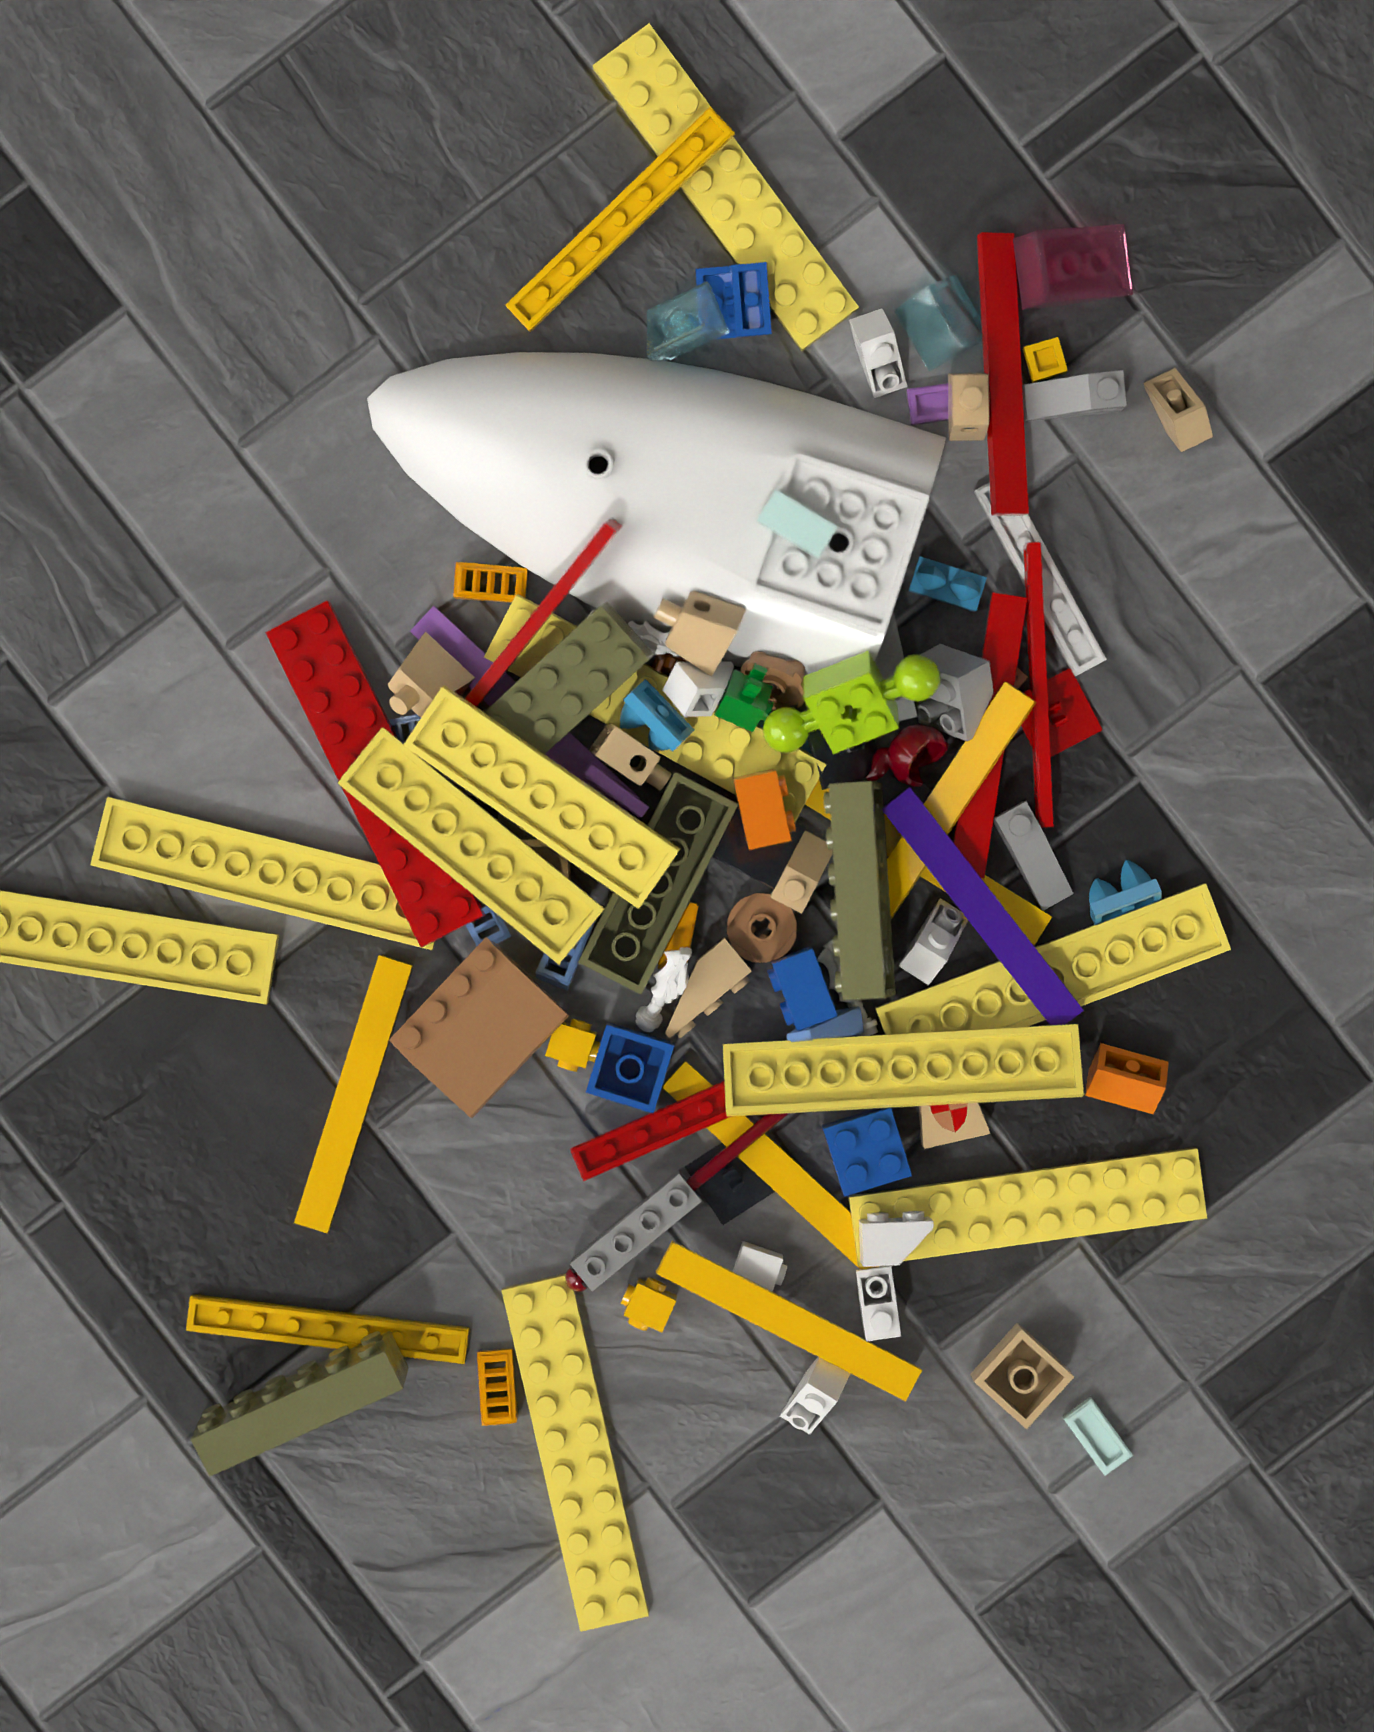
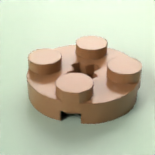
(784, 674)
(765, 947)

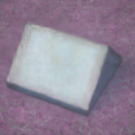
(941, 322)
(684, 323)

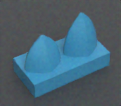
(947, 584)
(649, 707)
(1136, 892)

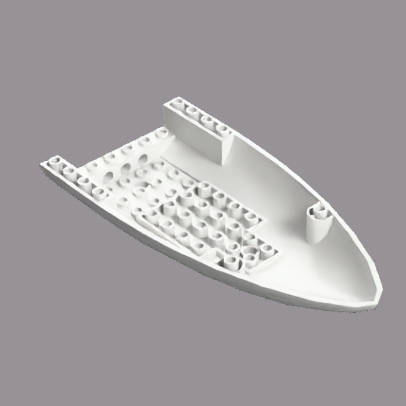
(686, 479)

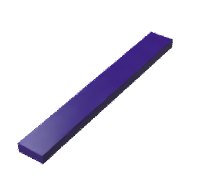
(982, 908)

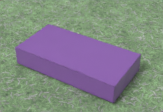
(928, 404)
(616, 791)

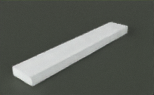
(1060, 609)

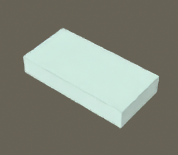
(796, 524)
(1097, 1436)

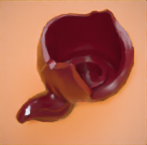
(911, 748)

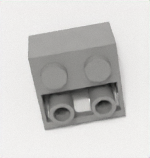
(961, 695)

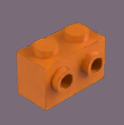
(763, 808)
(1127, 1078)

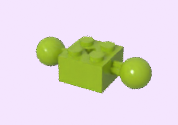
(851, 702)

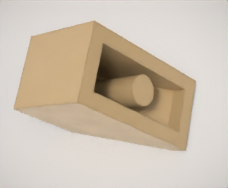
(1179, 409)
(802, 872)

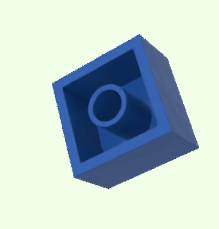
(802, 988)
(630, 1067)
(866, 1150)

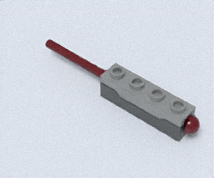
(653, 1215)

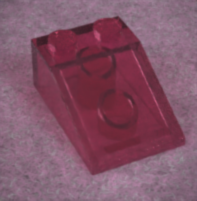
(1072, 266)

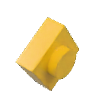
(1045, 359)

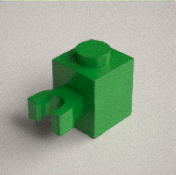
(746, 699)

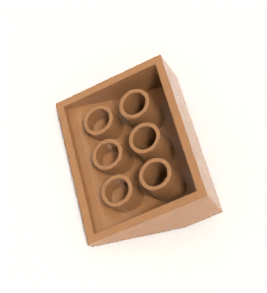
(479, 1027)

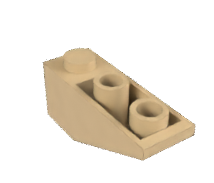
(711, 977)

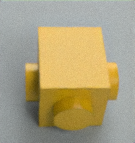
(573, 1045)
(648, 1304)

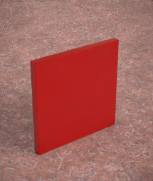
(1069, 713)

